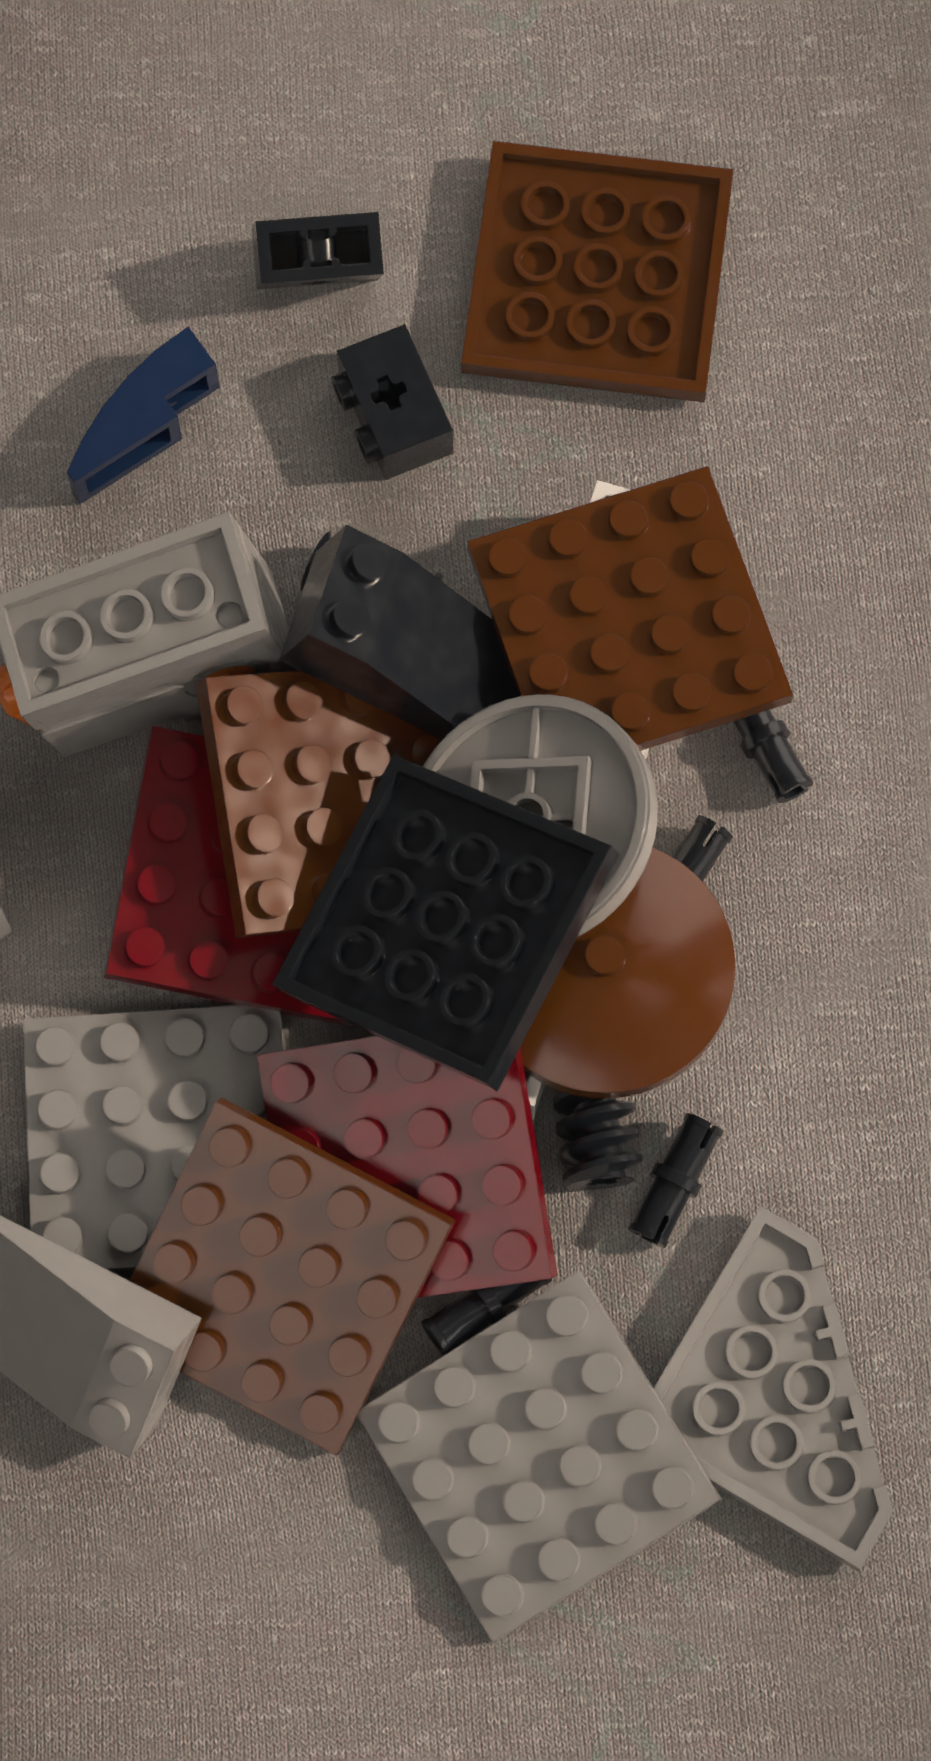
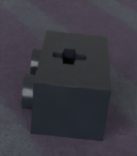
(317, 250)
(392, 370)

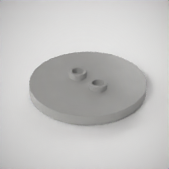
(566, 767)

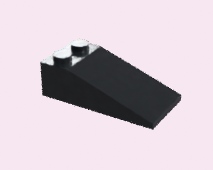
(395, 636)

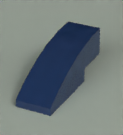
(143, 414)

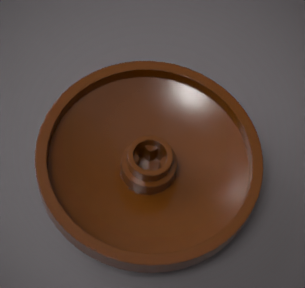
(637, 991)

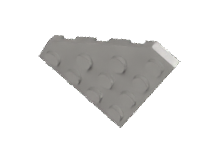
(773, 1395)

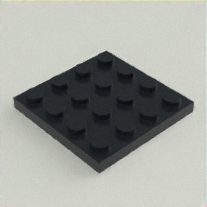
(446, 921)

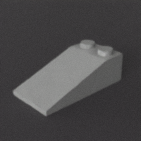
(87, 1340)

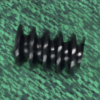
(595, 1141)

